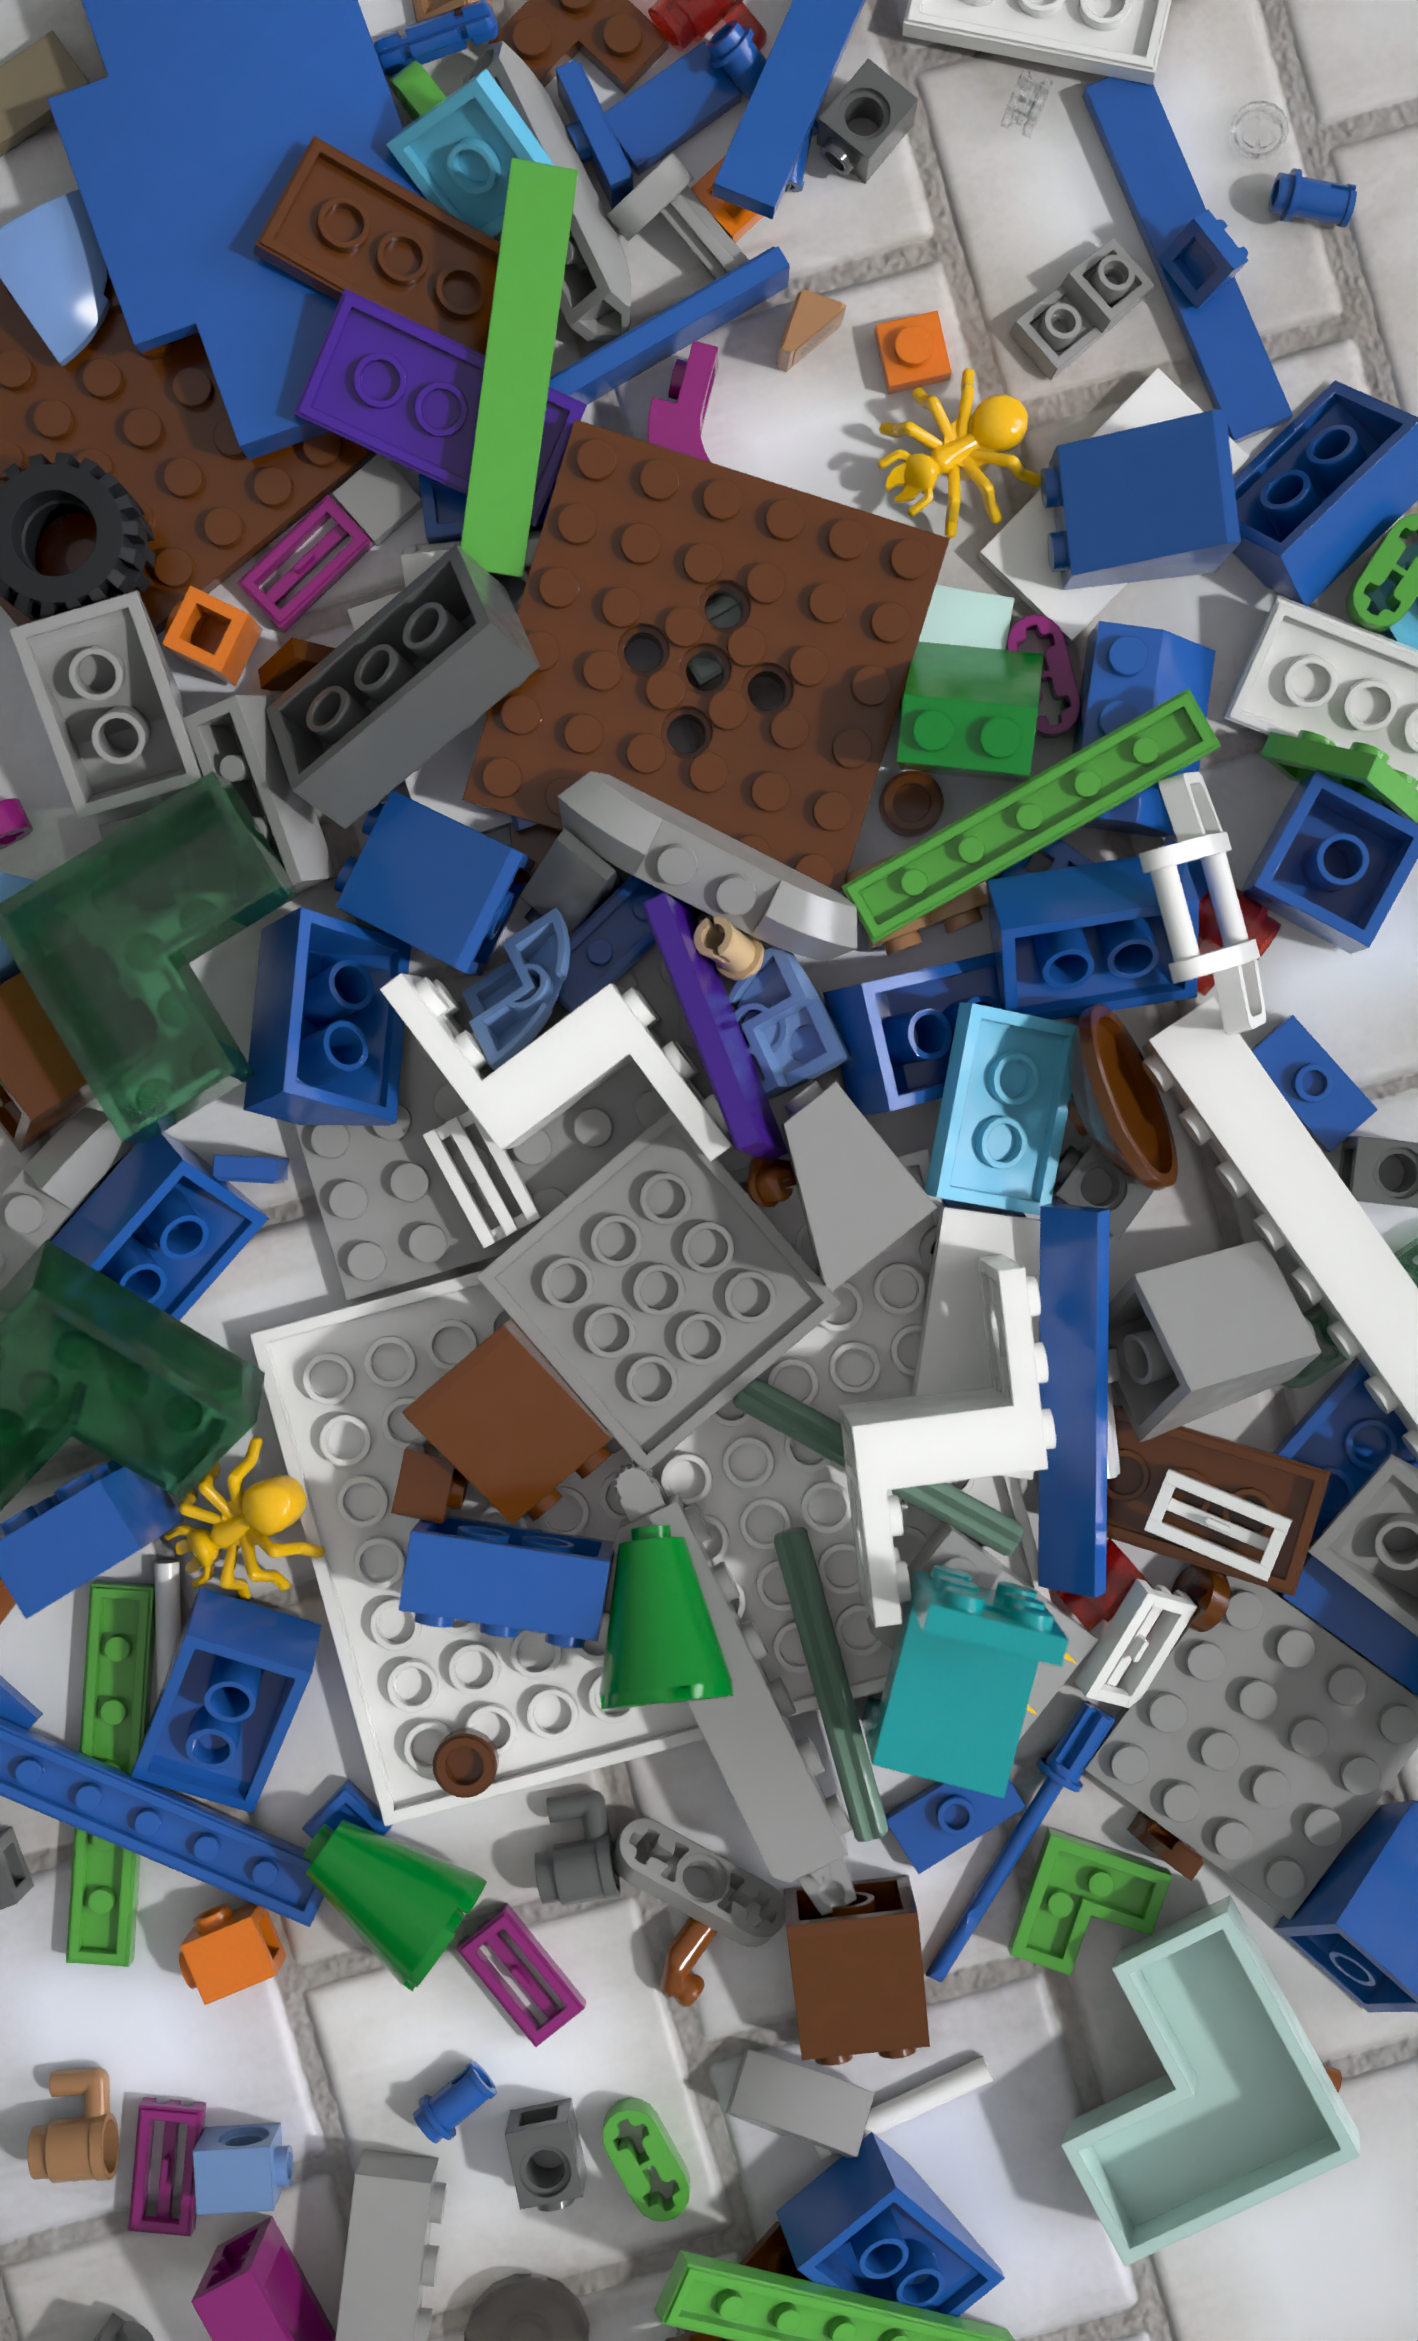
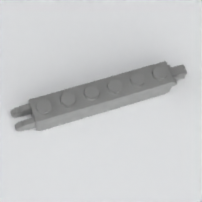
(750, 1732)

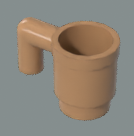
(77, 2145)

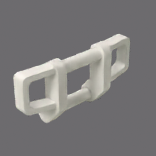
(1203, 839)

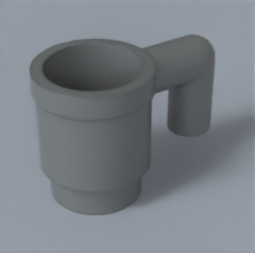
(579, 1868)

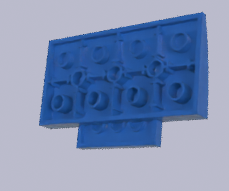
(189, 161)

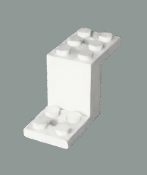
(559, 1064)
(947, 1435)

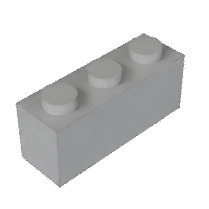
(241, 747)
(390, 2248)

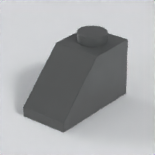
(571, 881)

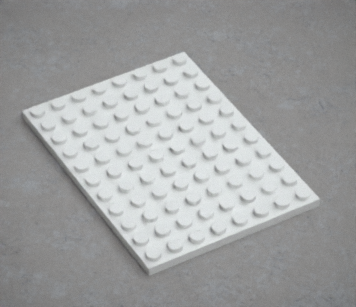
(341, 1428)

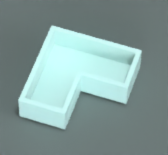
(1240, 2101)

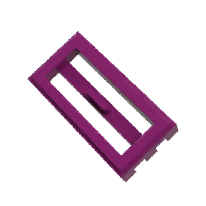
(323, 580)
(541, 1960)
(172, 2114)

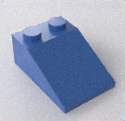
(905, 1030)
(227, 1700)
(885, 2235)

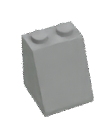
(847, 1182)
(1205, 1336)

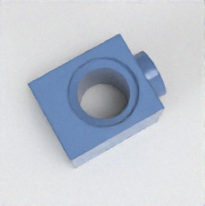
(241, 2168)

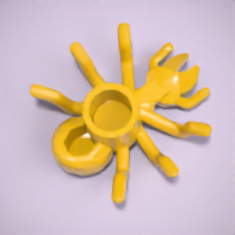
(963, 455)
(244, 1523)

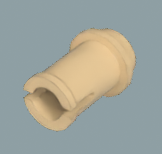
(733, 950)

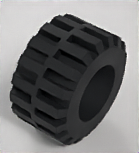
(54, 490)

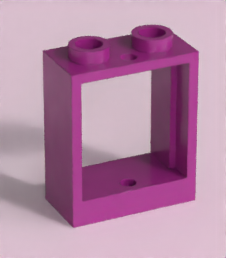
(259, 2292)

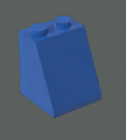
(1143, 503)
(432, 883)
(1365, 1914)

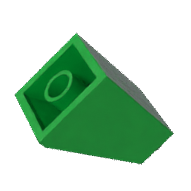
(970, 712)

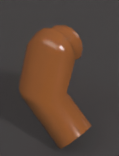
(769, 1181)
(681, 1956)

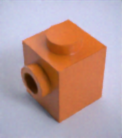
(211, 635)
(230, 1951)

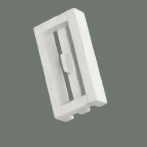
(508, 1225)
(1270, 1546)
(1127, 1641)

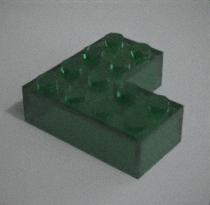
(114, 944)
(114, 1375)

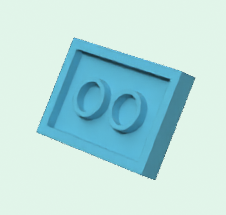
(1002, 1110)

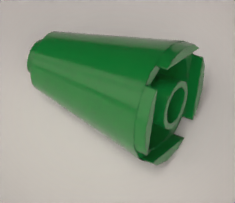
(660, 1628)
(392, 1896)

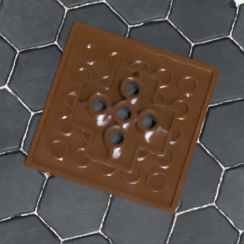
(637, 554)

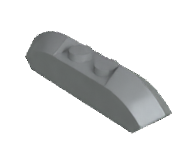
(596, 269)
(708, 868)
(56, 1186)

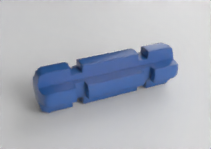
(437, 37)

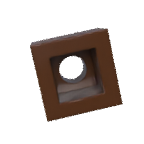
(428, 1485)

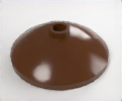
(1119, 1101)

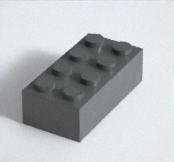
(401, 688)

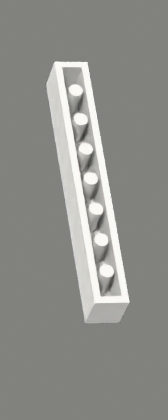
(1297, 1202)

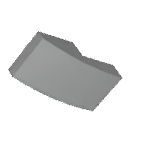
(1082, 308)
(800, 2103)

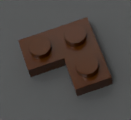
(605, 31)

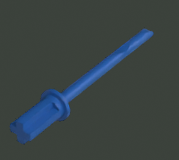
(1062, 1769)

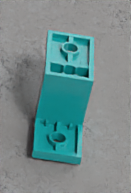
(961, 1680)

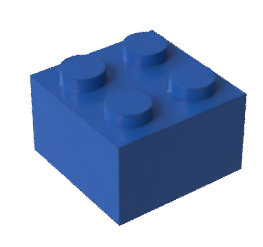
(1334, 863)

